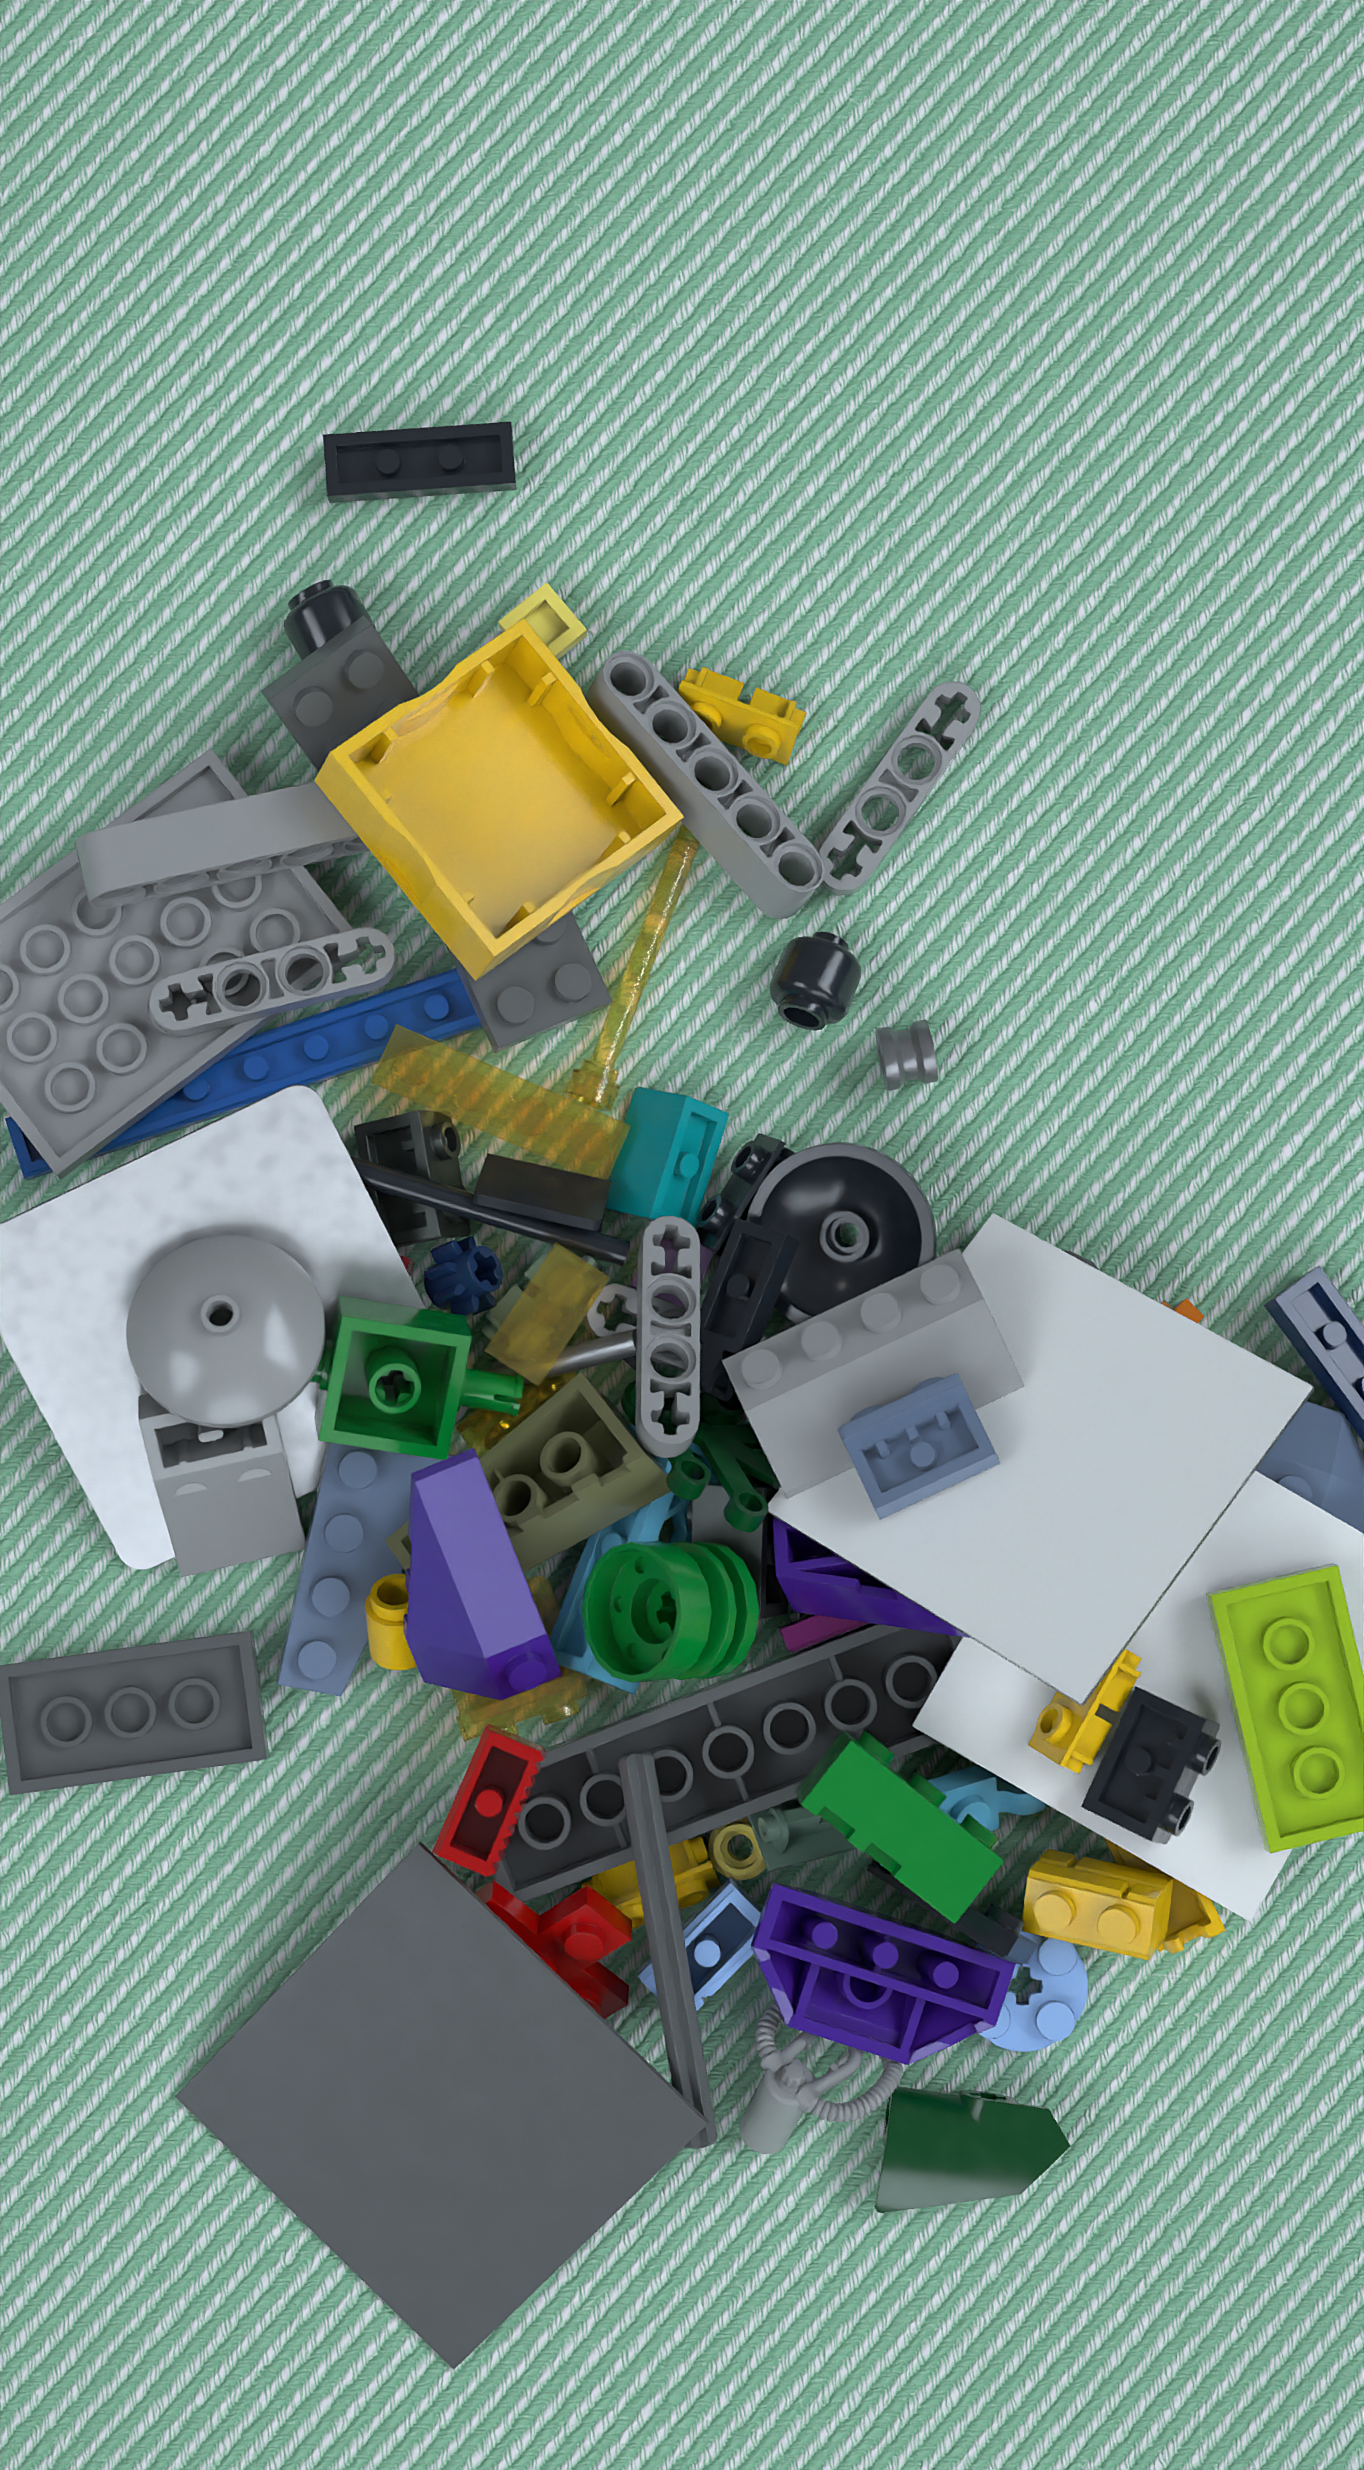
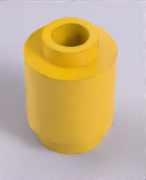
(384, 1618)

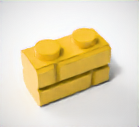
(1097, 1904)

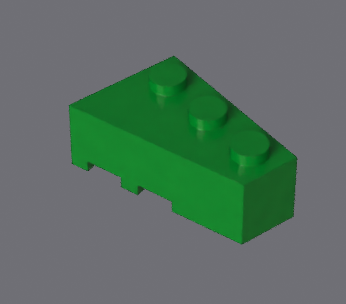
(901, 1823)

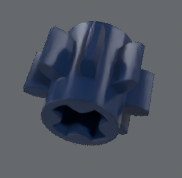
(463, 1277)

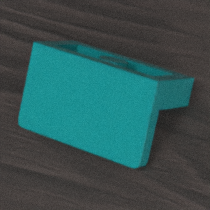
(665, 1156)

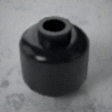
(321, 614)
(815, 981)

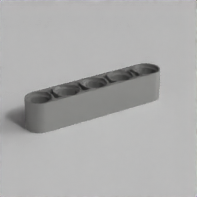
(733, 795)
(213, 845)

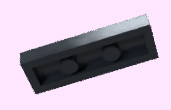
(419, 462)

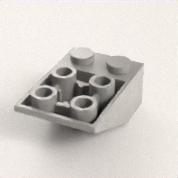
(221, 1489)

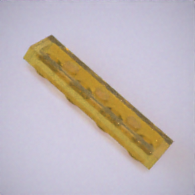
(500, 1103)

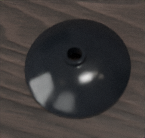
(835, 1185)

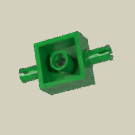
(422, 1404)

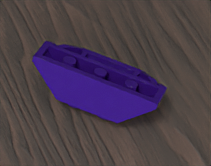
(874, 1976)

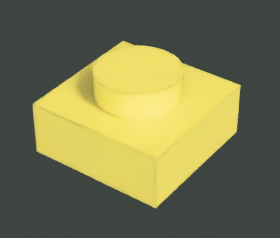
(549, 619)

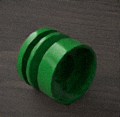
(669, 1611)

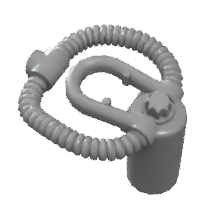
(791, 2089)

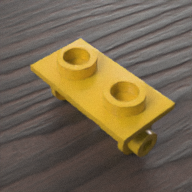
(762, 728)
(1073, 1732)
(691, 1880)

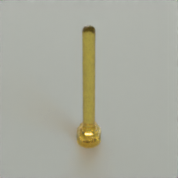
(596, 1078)

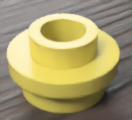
(725, 1861)

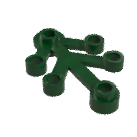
(727, 1450)

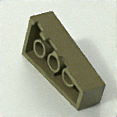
(564, 1475)

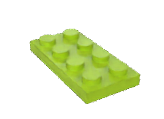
(1296, 1702)

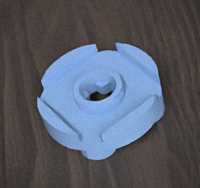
(1048, 2014)

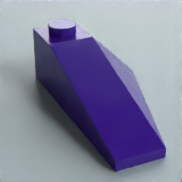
(468, 1597)

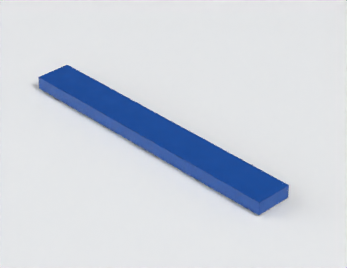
(293, 1054)

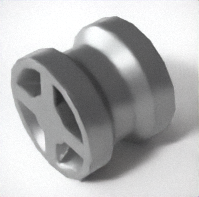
(906, 1055)

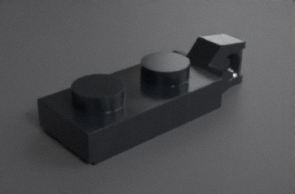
(993, 1929)

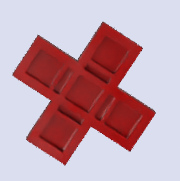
(571, 1940)

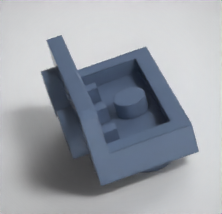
(918, 1444)

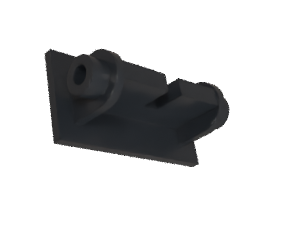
(749, 1170)

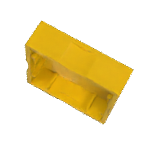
(497, 799)

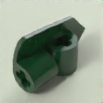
(962, 2148)

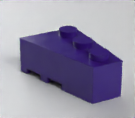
(831, 1587)

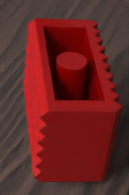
(489, 1800)

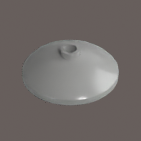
(232, 1370)

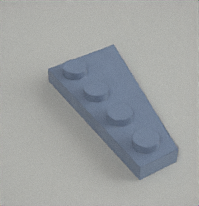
(355, 1509)

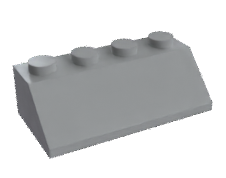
(867, 1355)

